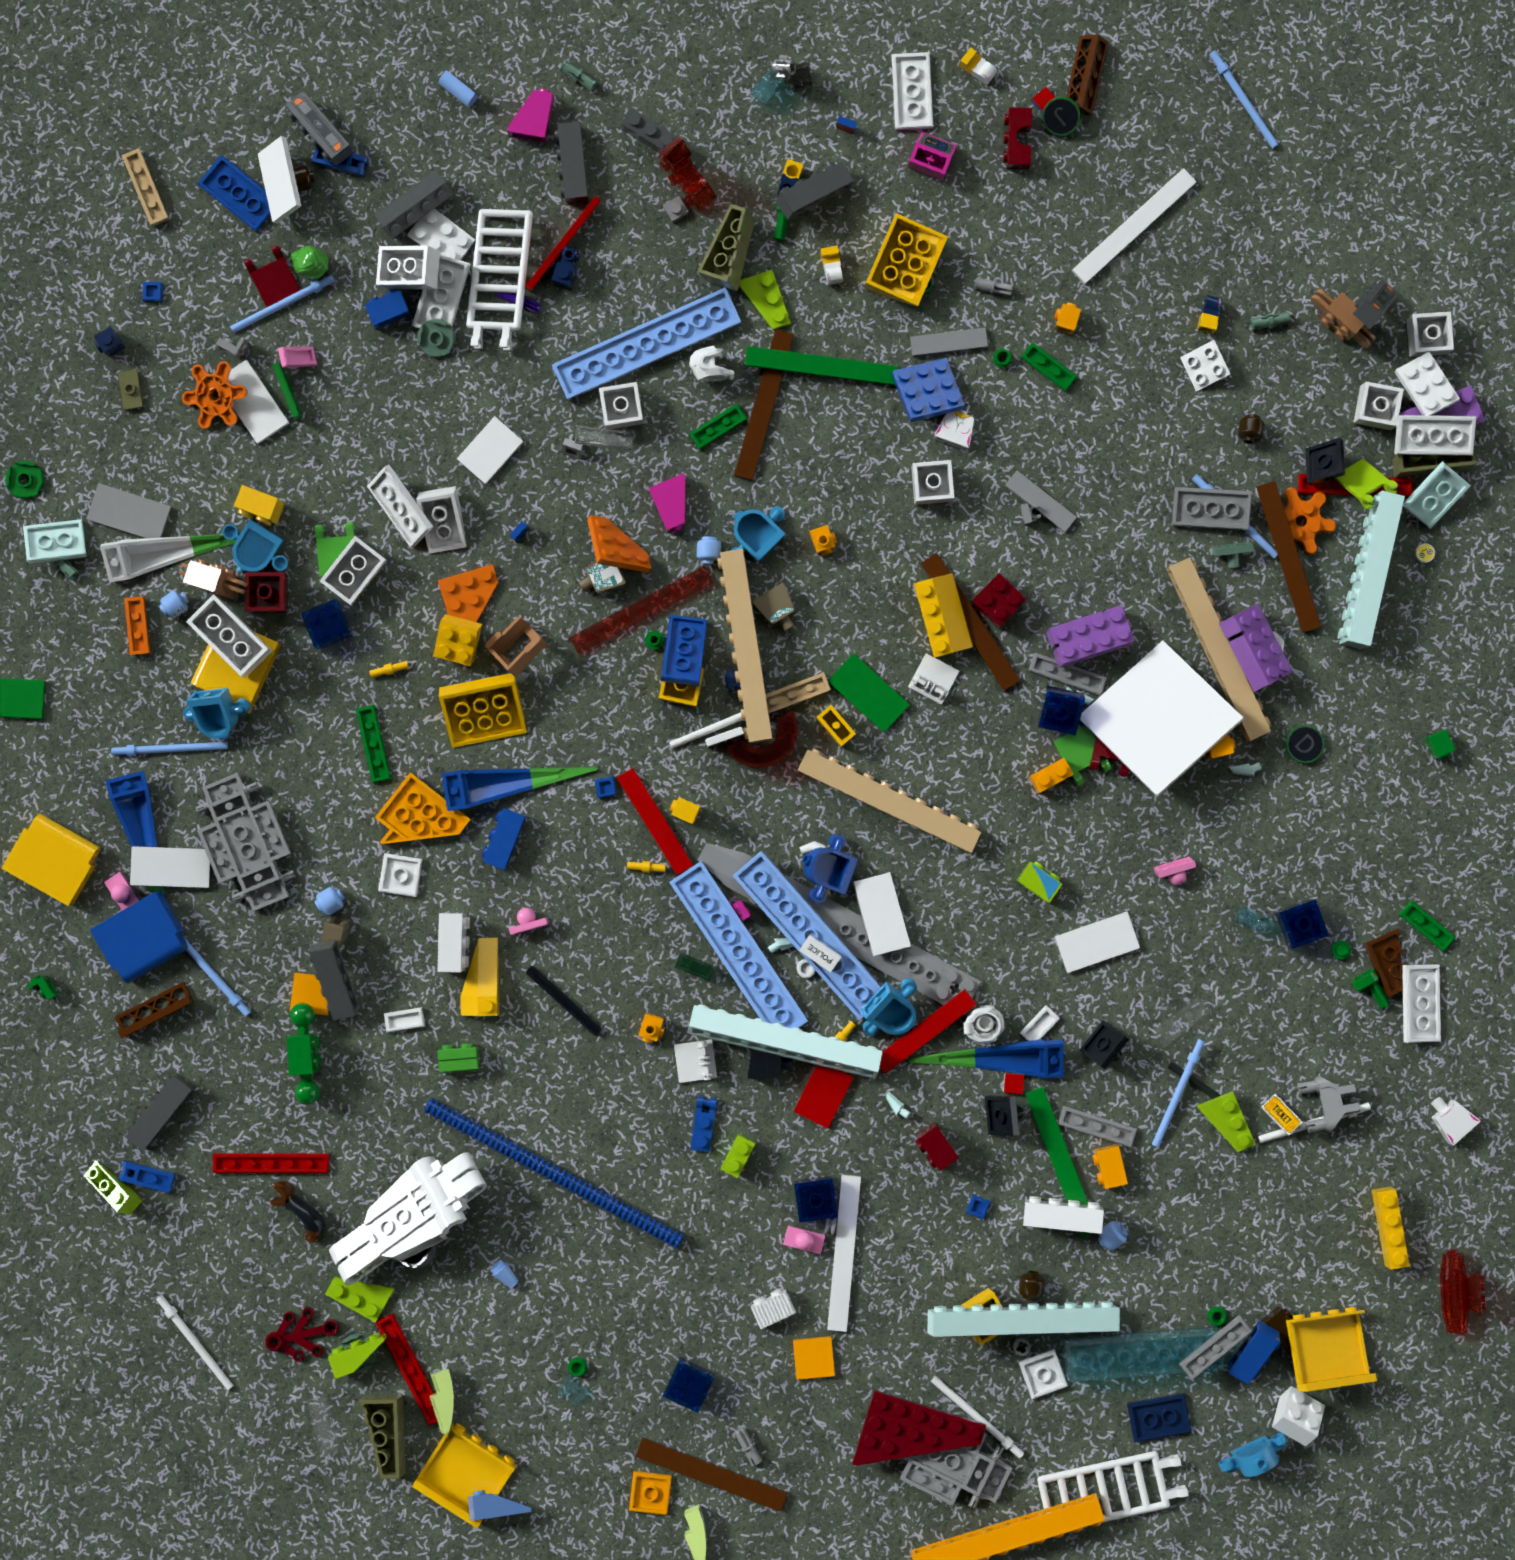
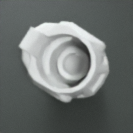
(704, 368)
(984, 1024)

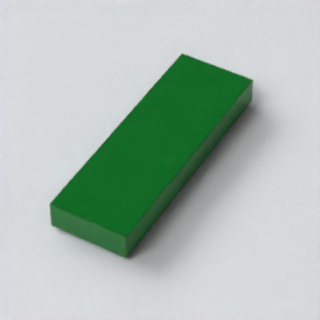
(1048, 367)
(287, 391)
(718, 426)
(1427, 926)

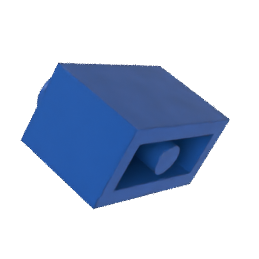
(387, 309)

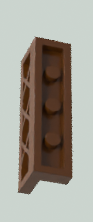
(1090, 72)
(154, 1017)

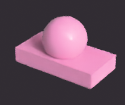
(297, 357)
(1175, 870)
(121, 891)
(528, 921)
(804, 1239)

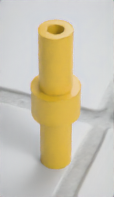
(389, 669)
(646, 866)
(846, 1031)

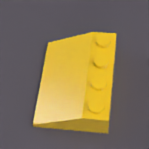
(905, 261)
(482, 710)

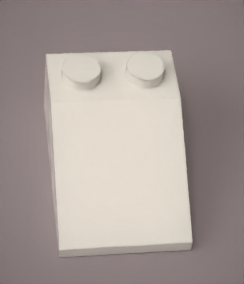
(445, 515)

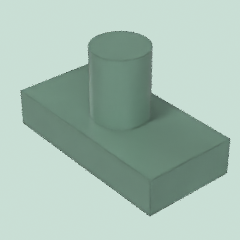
(1232, 552)

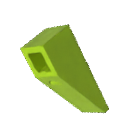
(115, 1192)
(347, 1360)

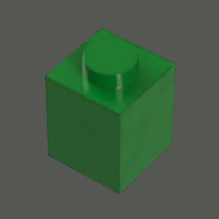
(1440, 745)

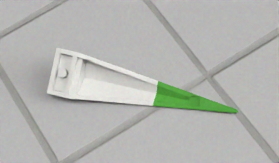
(138, 556)

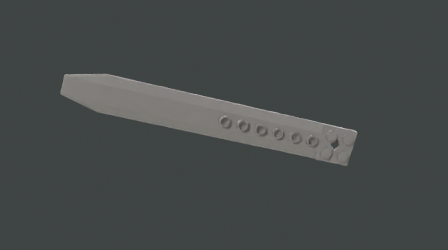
(929, 972)

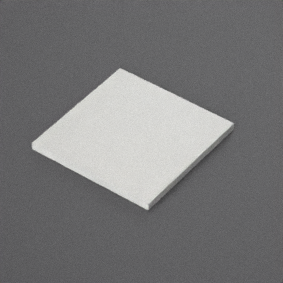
(1160, 718)

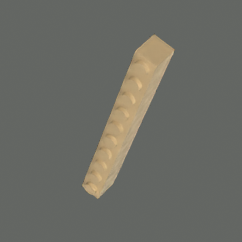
(746, 646)
(1217, 649)
(889, 801)

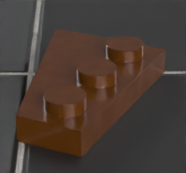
(1386, 960)

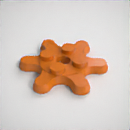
(203, 394)
(1314, 521)

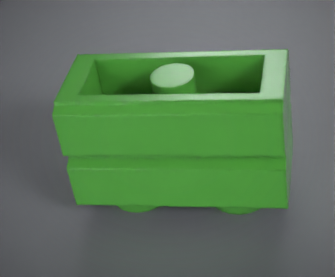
(458, 1059)

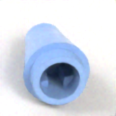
(504, 1274)

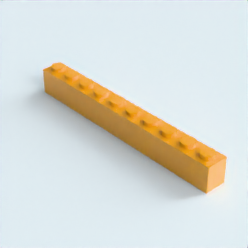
(1016, 1532)

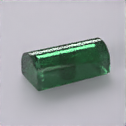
(695, 967)

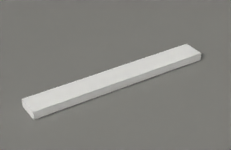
(1134, 226)
(844, 1253)

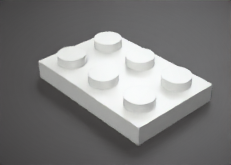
(441, 234)
(1427, 385)

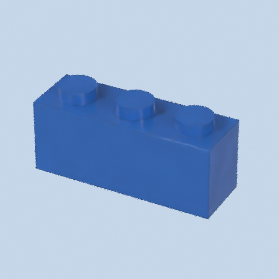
(503, 838)
(1254, 1352)

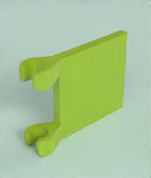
(1364, 479)

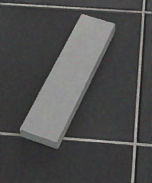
(948, 342)
(1047, 505)
(1068, 675)
(1097, 1126)
(1215, 1347)

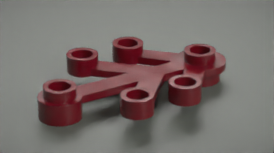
(298, 1335)

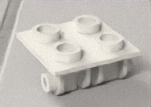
(1205, 365)
(933, 679)
(695, 1061)

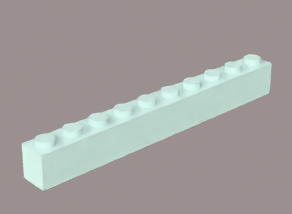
(785, 1041)
(1023, 1320)

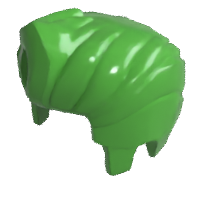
(310, 262)

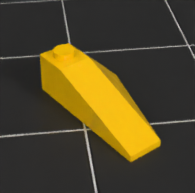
(481, 985)

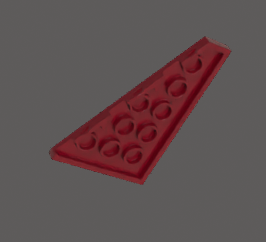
(906, 1429)

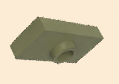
(130, 389)

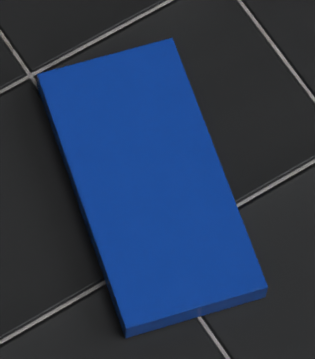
(237, 193)
(684, 650)

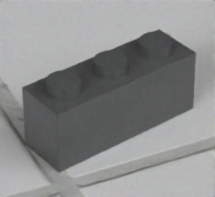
(646, 130)

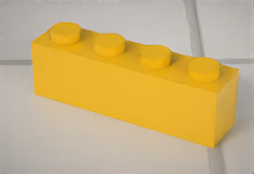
(1390, 1228)

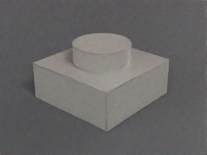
(675, 209)

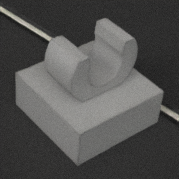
(572, 449)
(1027, 513)

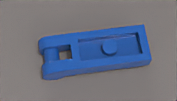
(345, 166)
(703, 1124)
(147, 1176)

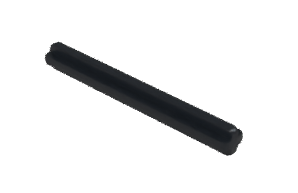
(563, 1000)

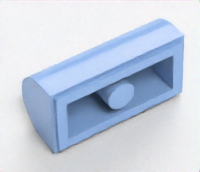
(458, 89)

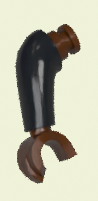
(310, 1217)

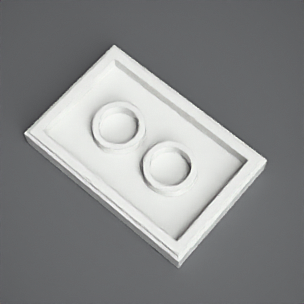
(490, 450)

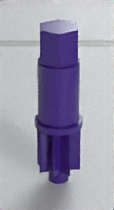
(528, 304)

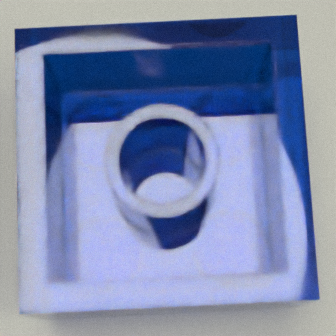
(327, 624)
(1061, 710)
(1301, 923)
(815, 1199)
(688, 1384)

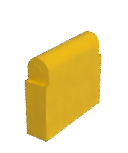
(216, 673)
(52, 859)

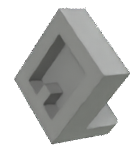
(230, 346)

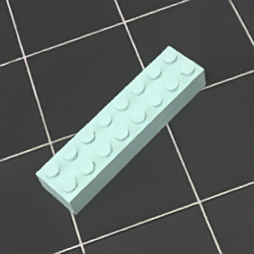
(1371, 570)

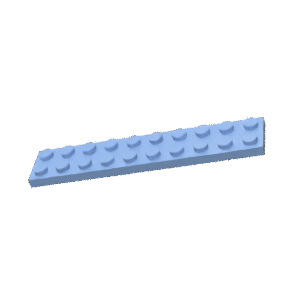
(646, 343)
(799, 920)
(736, 948)

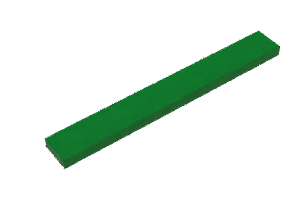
(820, 365)
(1056, 1147)

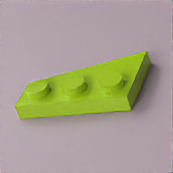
(766, 297)
(1228, 1120)
(361, 1297)

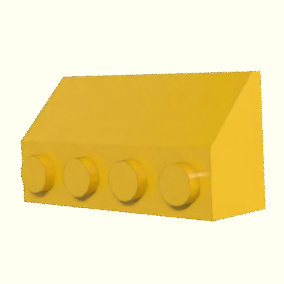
(943, 615)

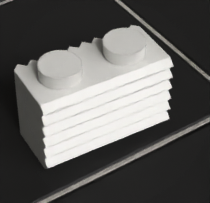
(773, 1308)

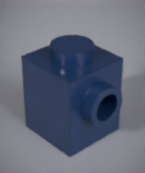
(109, 342)

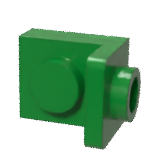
(46, 987)

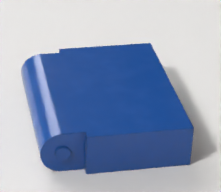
(140, 937)

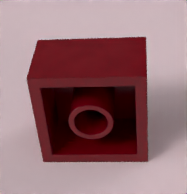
(266, 592)
(998, 600)
(938, 1148)

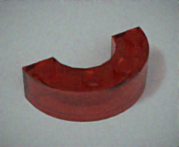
(683, 173)
(772, 754)

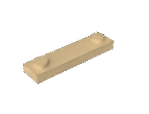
(145, 187)
(797, 692)

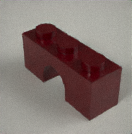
(1017, 121)

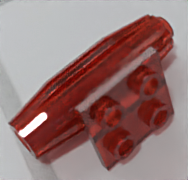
(1459, 1292)

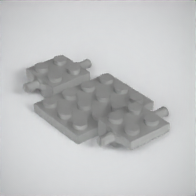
(244, 842)
(948, 1471)

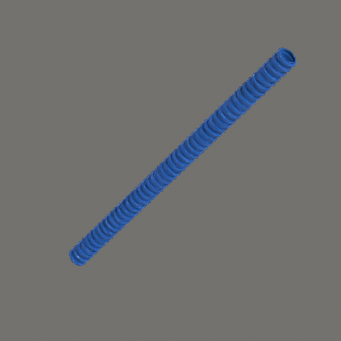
(551, 1172)

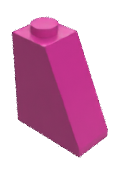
(534, 117)
(670, 502)

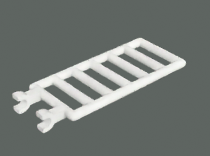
(478, 326)
(1158, 1464)

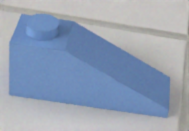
(490, 1506)

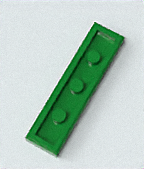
(373, 744)

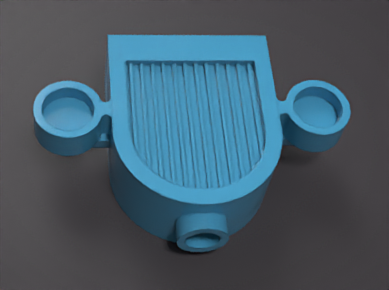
(757, 531)
(255, 547)
(215, 712)
(890, 1009)
(1255, 1456)

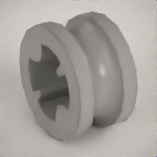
(830, 1226)
(1027, 1348)

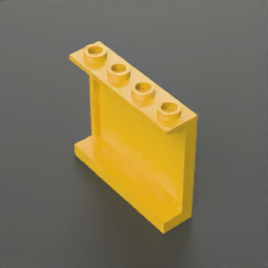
(1328, 1350)
(460, 1468)

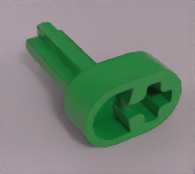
(781, 225)
(1369, 980)

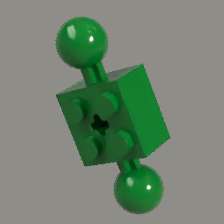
(303, 1053)

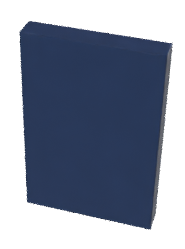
(1159, 1417)

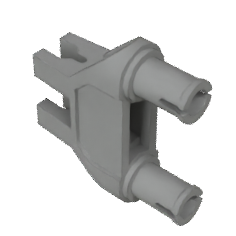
(1331, 1103)

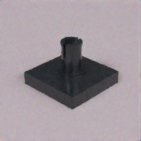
(1325, 461)
(1104, 1045)
(1002, 1115)

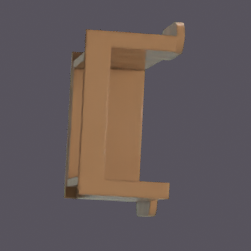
(501, 642)

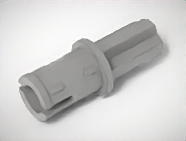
(993, 287)
(748, 1446)

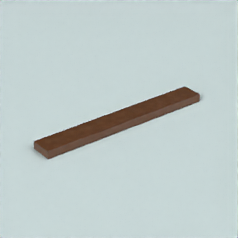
(761, 411)
(1289, 556)
(978, 633)
(711, 1474)

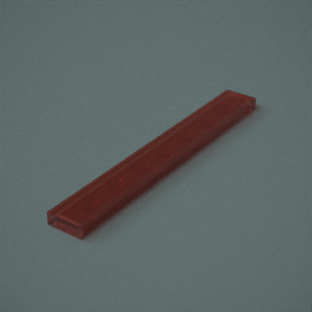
(641, 610)

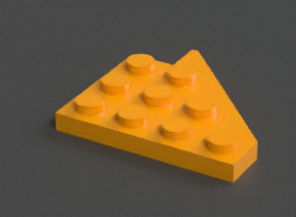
(418, 814)

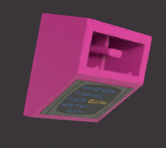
(931, 156)

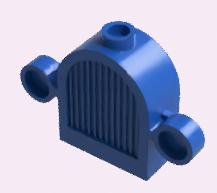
(829, 869)

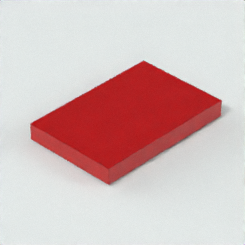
(823, 1095)

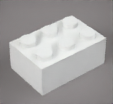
(408, 267)
(353, 570)
(453, 942)

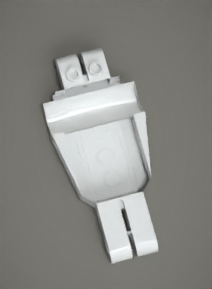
(410, 1215)

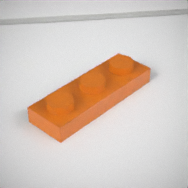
(137, 626)

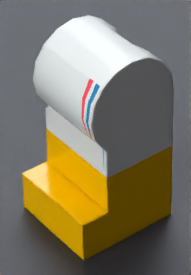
(977, 66)
(831, 265)

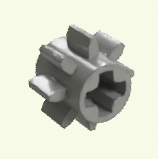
(784, 67)

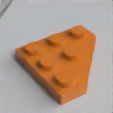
(614, 547)
(469, 592)

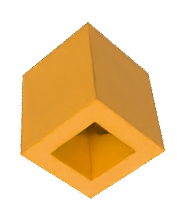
(1067, 318)
(823, 540)
(651, 1028)

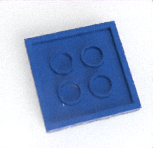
(928, 390)

